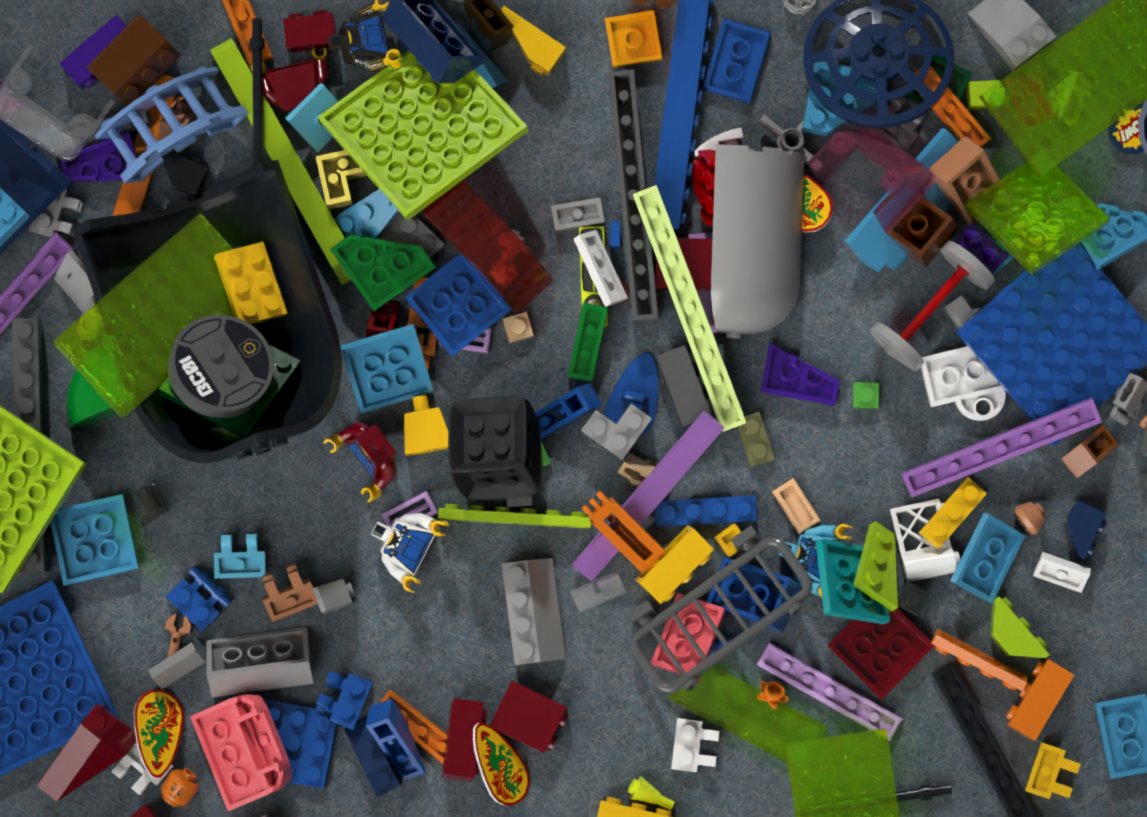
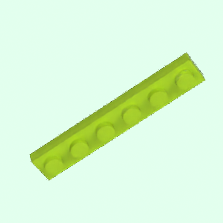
(503, 515)

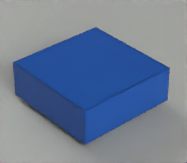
(615, 235)

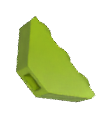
(1012, 633)

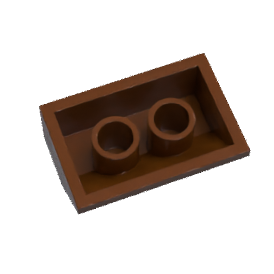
(133, 60)

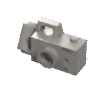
(959, 311)
(1128, 399)

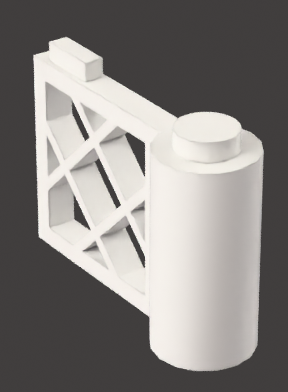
(926, 561)

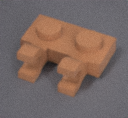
(288, 599)

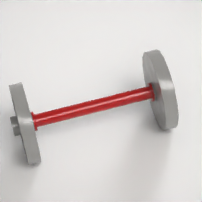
(965, 265)

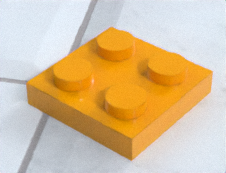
(633, 39)

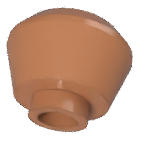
(1030, 517)

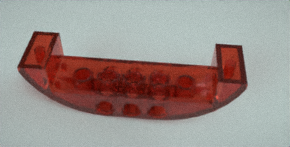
(488, 245)

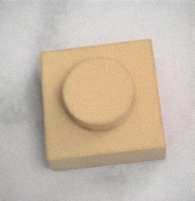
(518, 327)

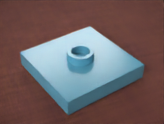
(305, 117)

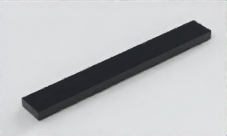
(983, 742)

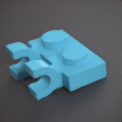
(239, 564)

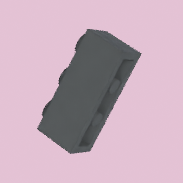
(684, 385)

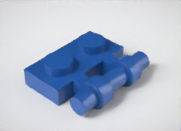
(193, 604)

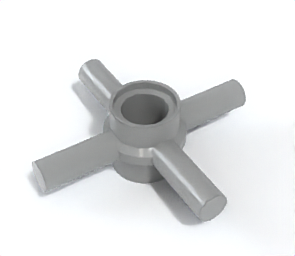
(792, 133)

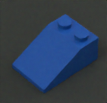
(763, 587)

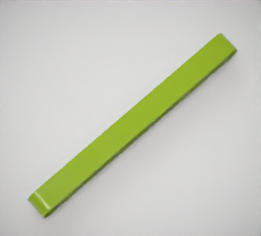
(281, 149)

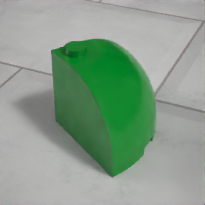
(85, 404)

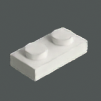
(1062, 572)

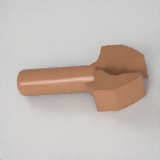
(176, 636)

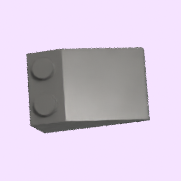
(1012, 30)

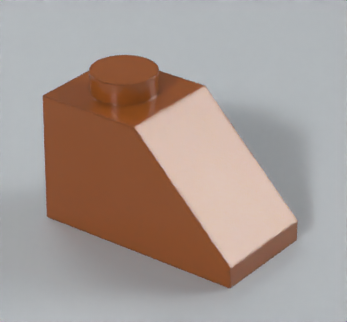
(1090, 451)

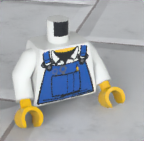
(406, 544)

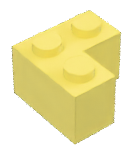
(334, 172)

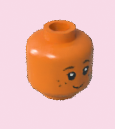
(179, 787)

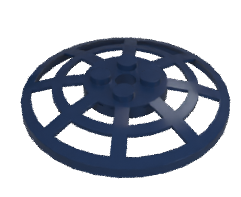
(878, 69)

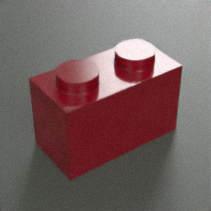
(308, 32)

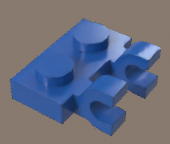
(350, 702)

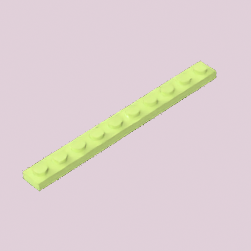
(689, 308)

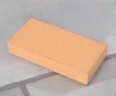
(796, 506)

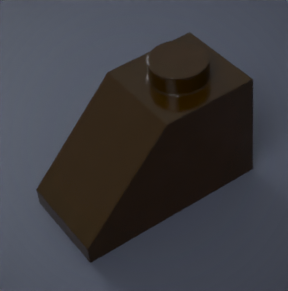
(488, 24)

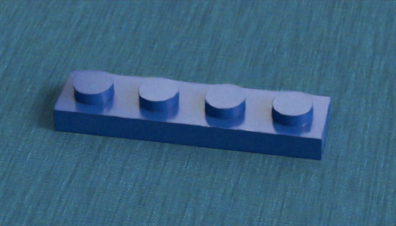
(706, 511)

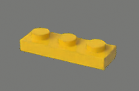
(952, 513)

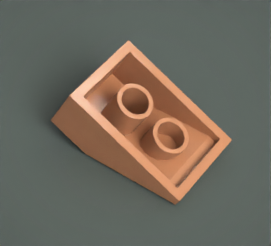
(963, 175)

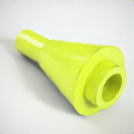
(643, 791)

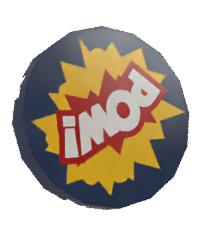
(1125, 132)

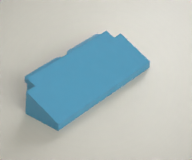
(869, 239)

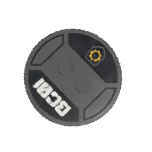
(220, 366)

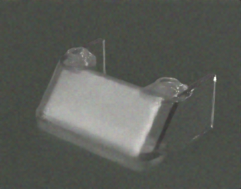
(40, 125)

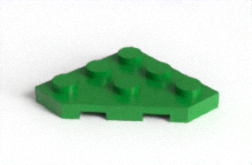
(381, 266)

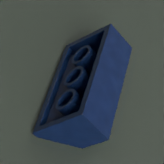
(433, 39)

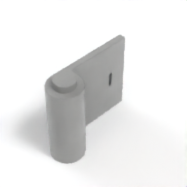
(75, 282)

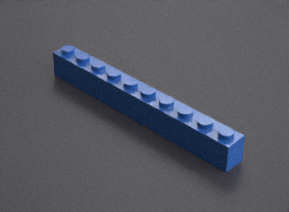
(680, 106)

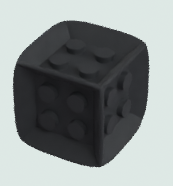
(494, 447)

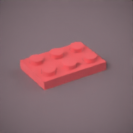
(678, 642)

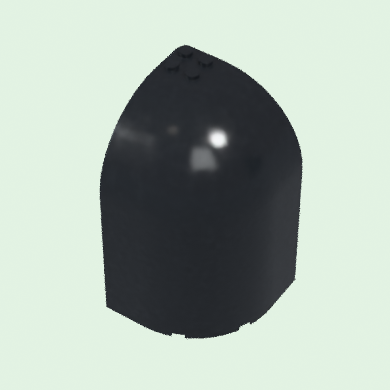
(244, 212)

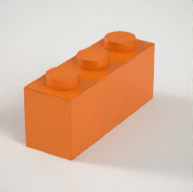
(1039, 699)

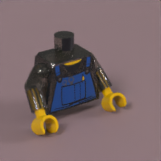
(365, 40)

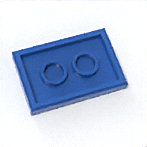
(736, 61)

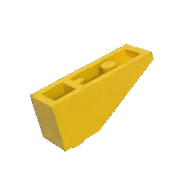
(537, 47)

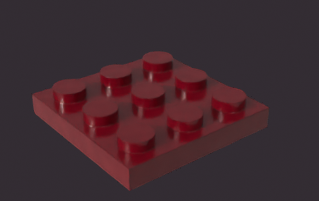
(881, 652)

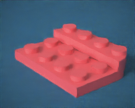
(243, 749)

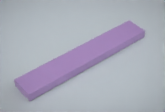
(828, 690)

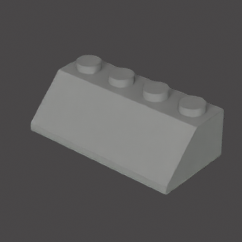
(533, 611)
(259, 662)

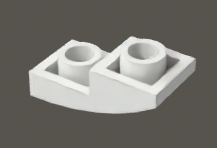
(729, 137)

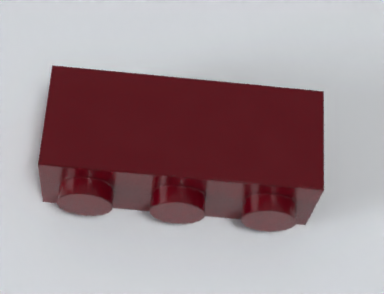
(459, 752)

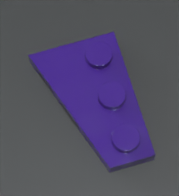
(99, 162)
(795, 379)

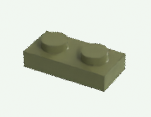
(755, 440)

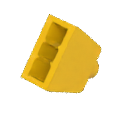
(424, 428)

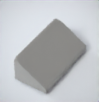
(176, 666)

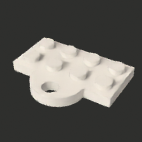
(961, 379)

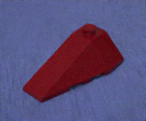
(91, 749)

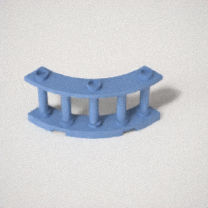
(181, 136)

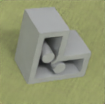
(617, 437)

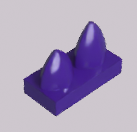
(982, 247)

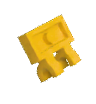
(1045, 772)

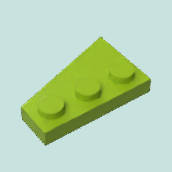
(877, 567)

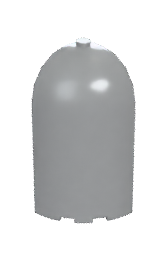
(755, 238)

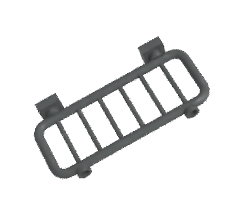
(645, 614)

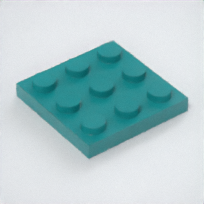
(837, 573)

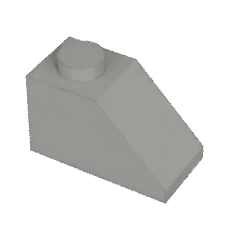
(334, 595)

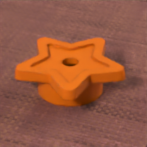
(775, 688)

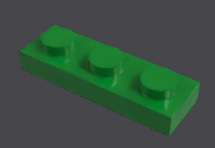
(587, 341)

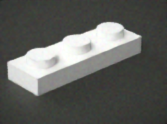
(600, 268)

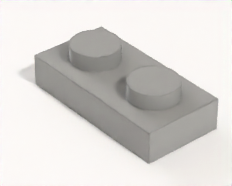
(577, 214)

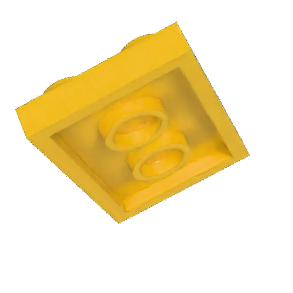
(250, 283)

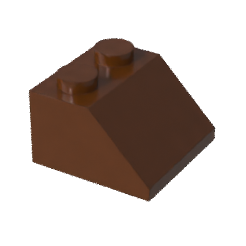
(923, 231)

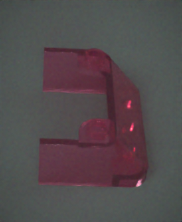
(904, 179)

